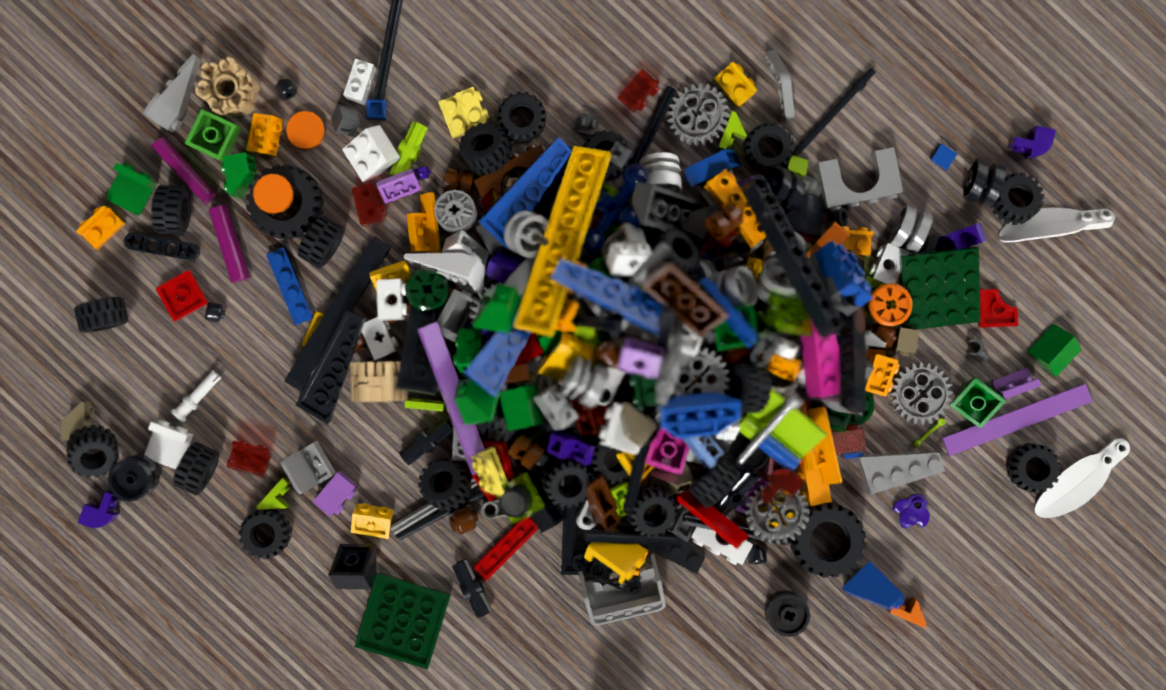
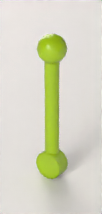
(940, 422)

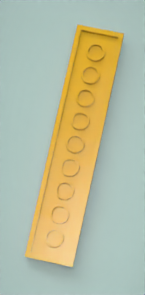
(566, 235)

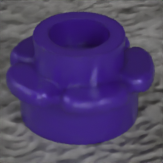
(422, 172)

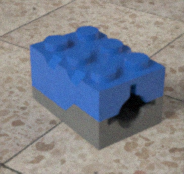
(841, 277)

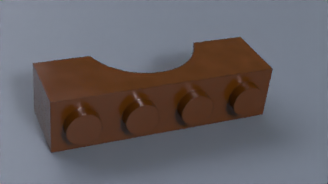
(517, 162)

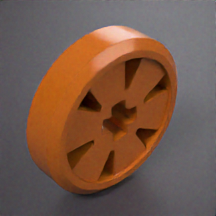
(902, 303)

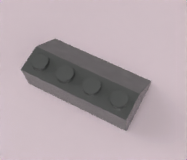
(662, 207)

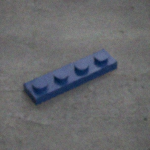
(289, 286)
(735, 318)

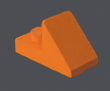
(912, 613)

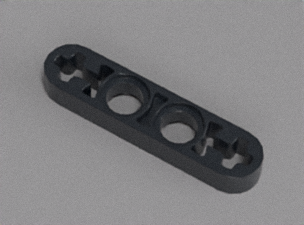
(162, 246)
(605, 575)

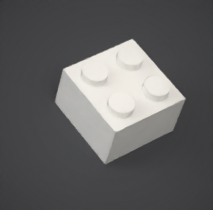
(371, 153)

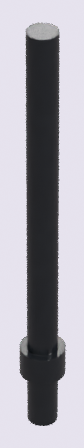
(859, 85)
(439, 515)

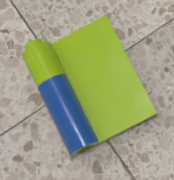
(789, 439)

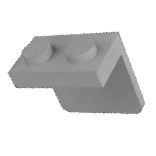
(307, 467)

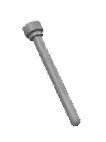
(792, 401)

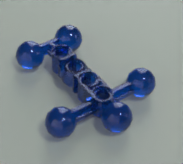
(594, 237)

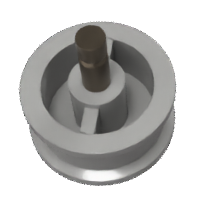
(525, 233)

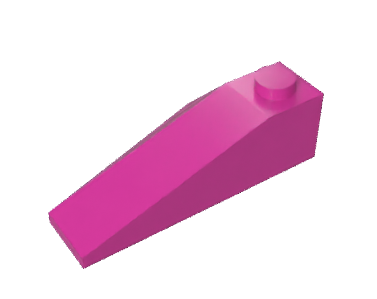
(667, 452)

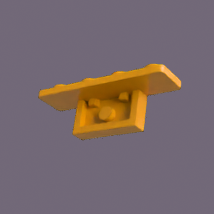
(424, 227)
(824, 453)

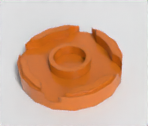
(305, 130)
(273, 193)

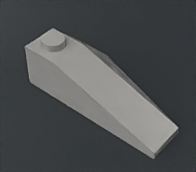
(170, 106)

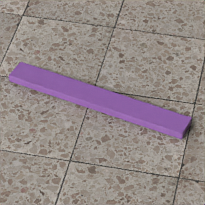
(447, 381)
(1017, 419)

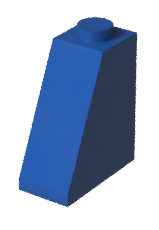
(711, 167)
(875, 588)

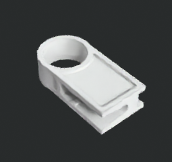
(787, 348)
(613, 383)

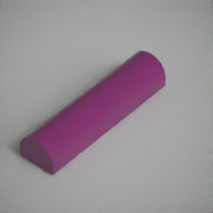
(184, 170)
(229, 243)

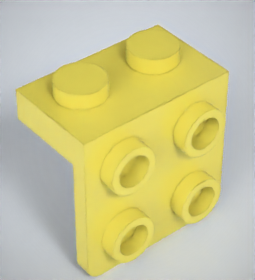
(489, 470)

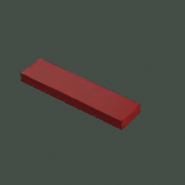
(713, 519)
(505, 547)

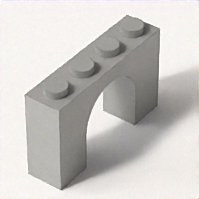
(886, 182)

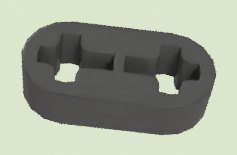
(762, 347)

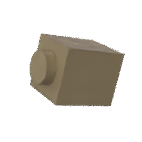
(906, 341)

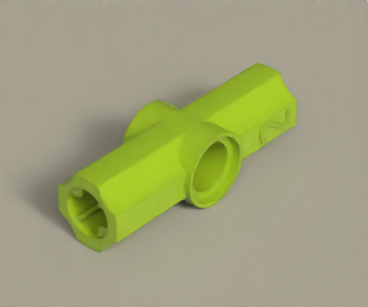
(409, 148)

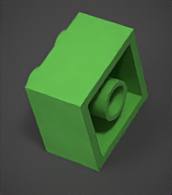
(213, 135)

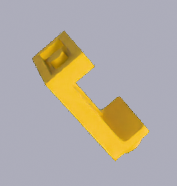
(563, 355)
(619, 557)

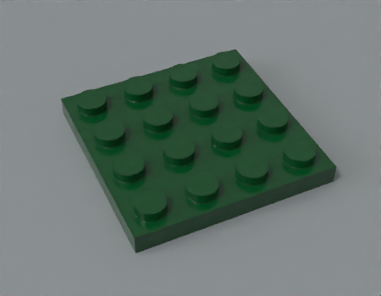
(942, 287)
(402, 620)

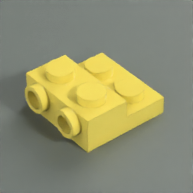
(463, 111)

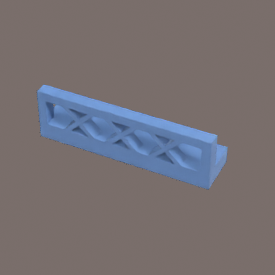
(699, 448)

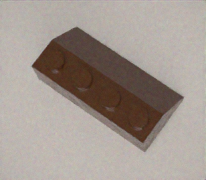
(686, 298)

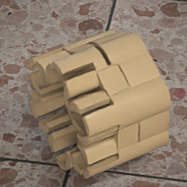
(217, 78)
(375, 382)

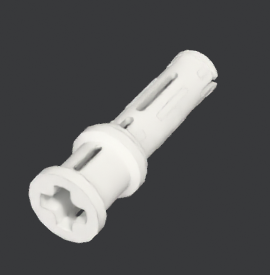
(190, 402)

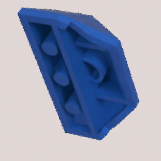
(699, 414)

